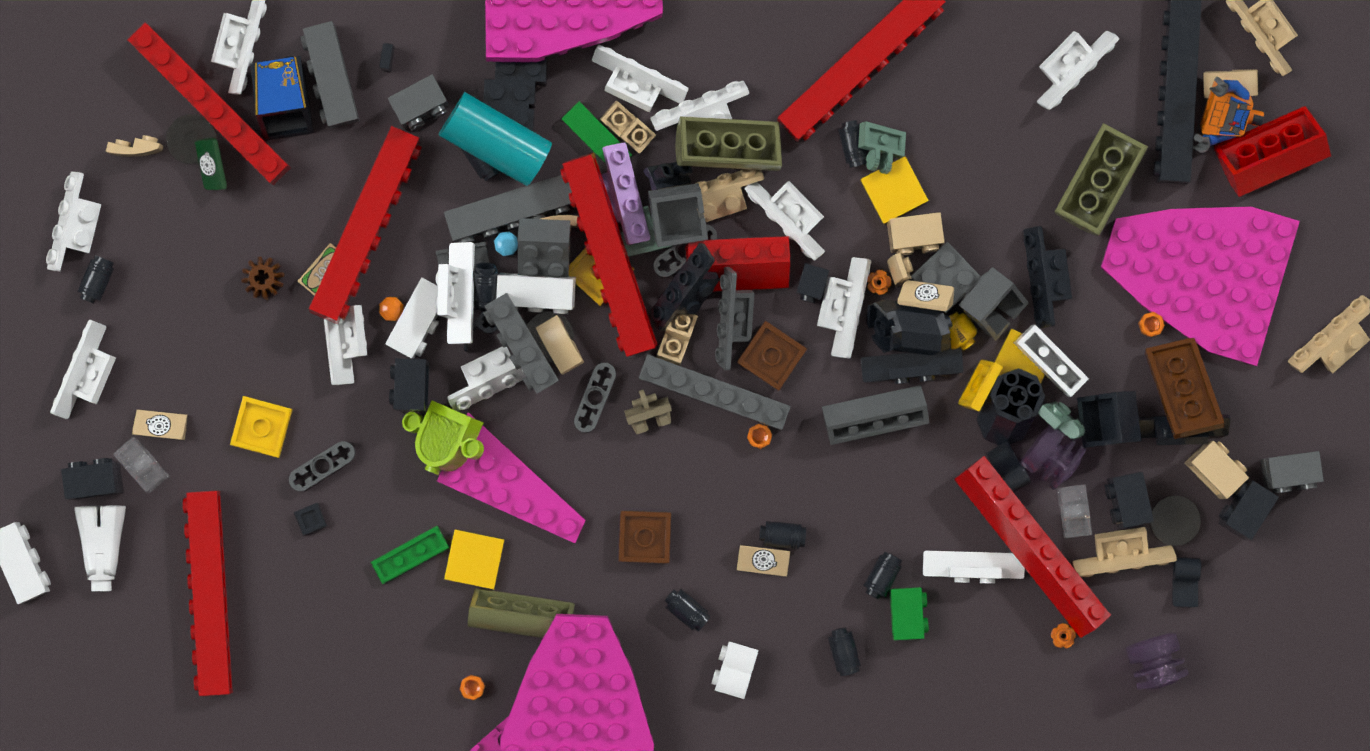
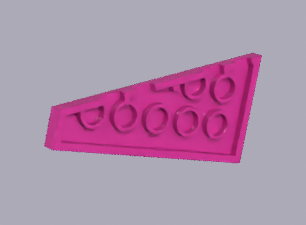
(511, 486)

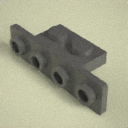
(736, 317)

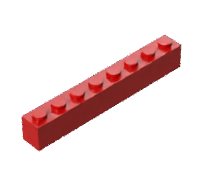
(857, 65)
(209, 103)
(364, 225)
(609, 254)
(1032, 547)
(209, 593)

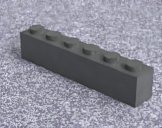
(507, 208)
(714, 392)

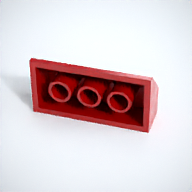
(1273, 151)
(757, 261)

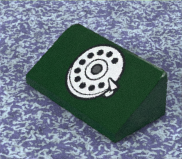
(210, 164)

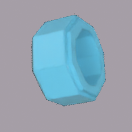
(506, 243)

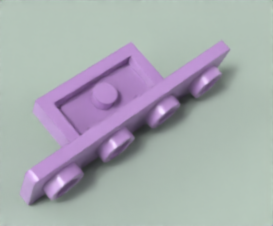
(624, 194)

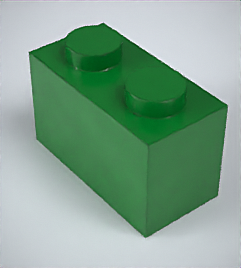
(907, 613)

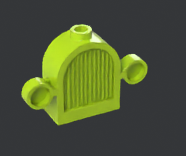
(444, 437)

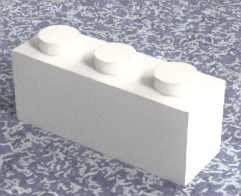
(538, 291)
(416, 321)
(1051, 360)
(21, 564)

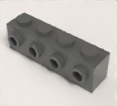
(330, 74)
(521, 343)
(875, 415)

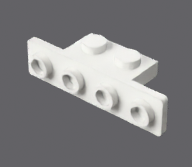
(236, 43)
(1071, 63)
(636, 82)
(711, 105)
(792, 213)
(75, 223)
(456, 292)
(843, 306)
(344, 343)
(86, 372)
(485, 378)
(972, 565)

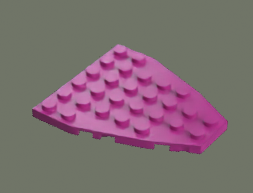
(547, 27)
(1205, 272)
(578, 693)

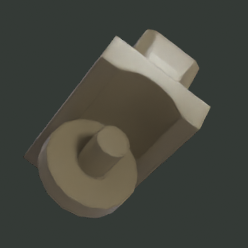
(646, 408)

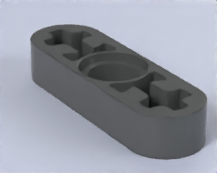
(666, 257)
(595, 377)
(332, 469)

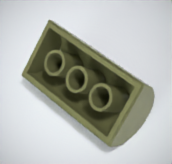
(728, 143)
(1100, 180)
(514, 612)

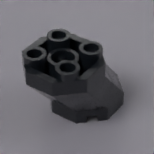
(908, 328)
(1010, 407)

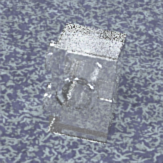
(141, 465)
(1074, 511)

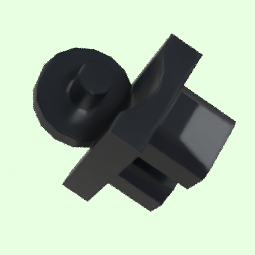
(668, 175)

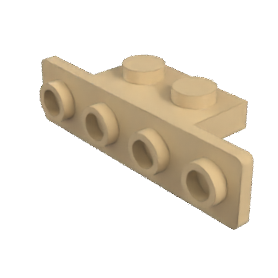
(1268, 28)
(724, 194)
(1337, 340)
(1123, 551)

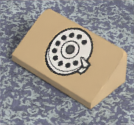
(926, 295)
(160, 424)
(763, 560)

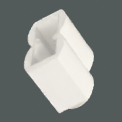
(735, 669)

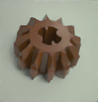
(256, 272)

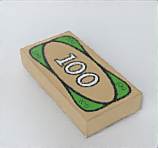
(313, 276)

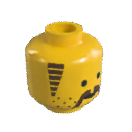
(962, 331)

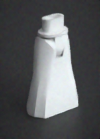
(100, 539)

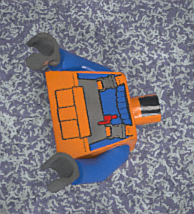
(1226, 114)

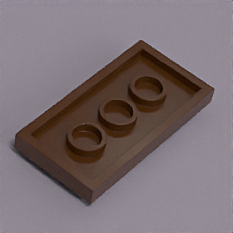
(1184, 388)

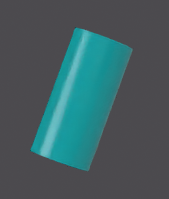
(496, 139)

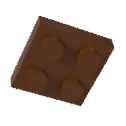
(771, 355)
(644, 537)

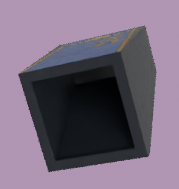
(281, 98)

